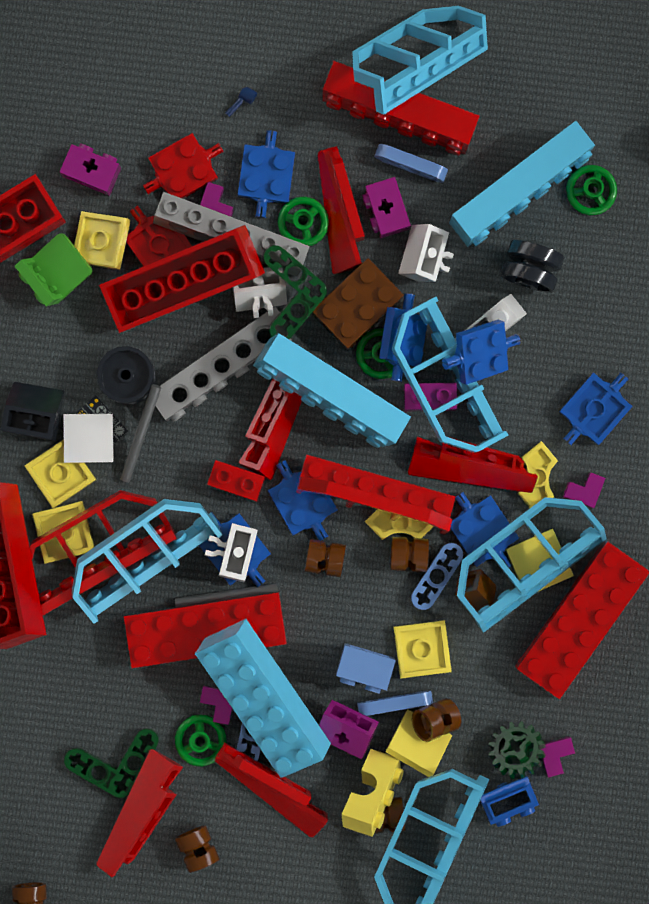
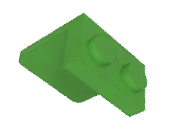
(54, 270)

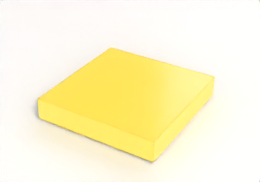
(102, 239)
(59, 479)
(77, 537)
(530, 554)
(422, 649)
(413, 751)

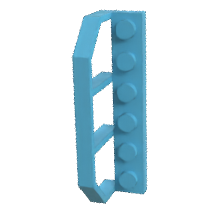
(430, 68)
(473, 392)
(143, 569)
(548, 569)
(453, 837)

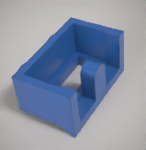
(506, 790)

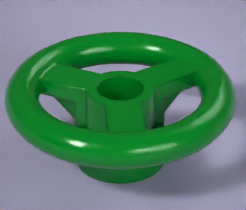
(594, 181)
(316, 208)
(361, 355)
(193, 746)

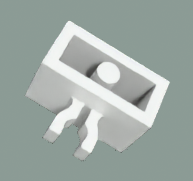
(424, 253)
(261, 292)
(237, 552)

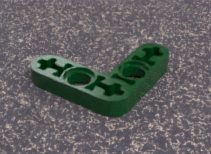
(301, 296)
(112, 774)

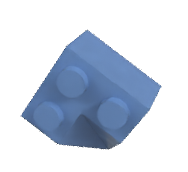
(365, 667)

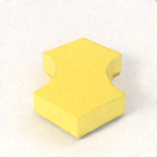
(539, 462)
(384, 526)

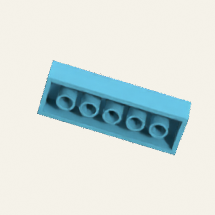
(522, 183)
(331, 391)
(263, 698)

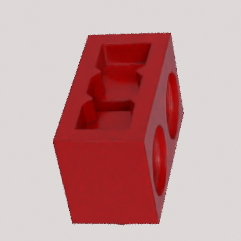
(236, 480)

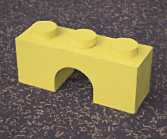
(365, 812)

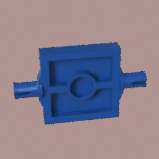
(266, 174)
(413, 338)
(481, 352)
(595, 409)
(303, 509)
(478, 524)
(259, 551)

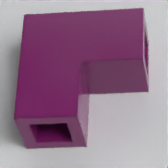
(212, 198)
(588, 493)
(214, 697)
(553, 752)

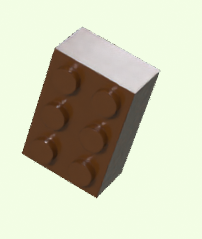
(357, 304)

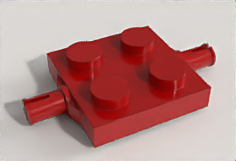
(183, 167)
(152, 241)

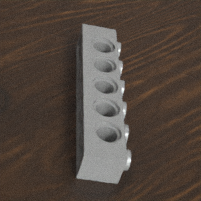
(205, 224)
(206, 365)

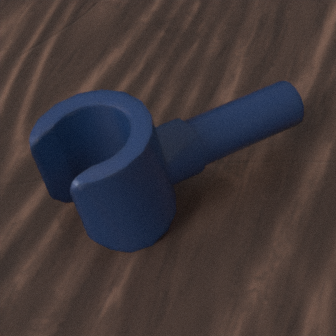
(247, 95)

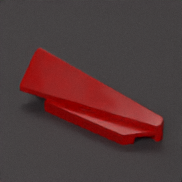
(343, 216)
(270, 430)
(482, 468)
(280, 793)
(141, 812)

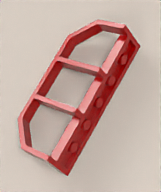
(376, 492)
(95, 573)

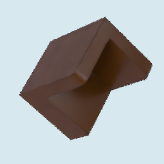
(479, 589)

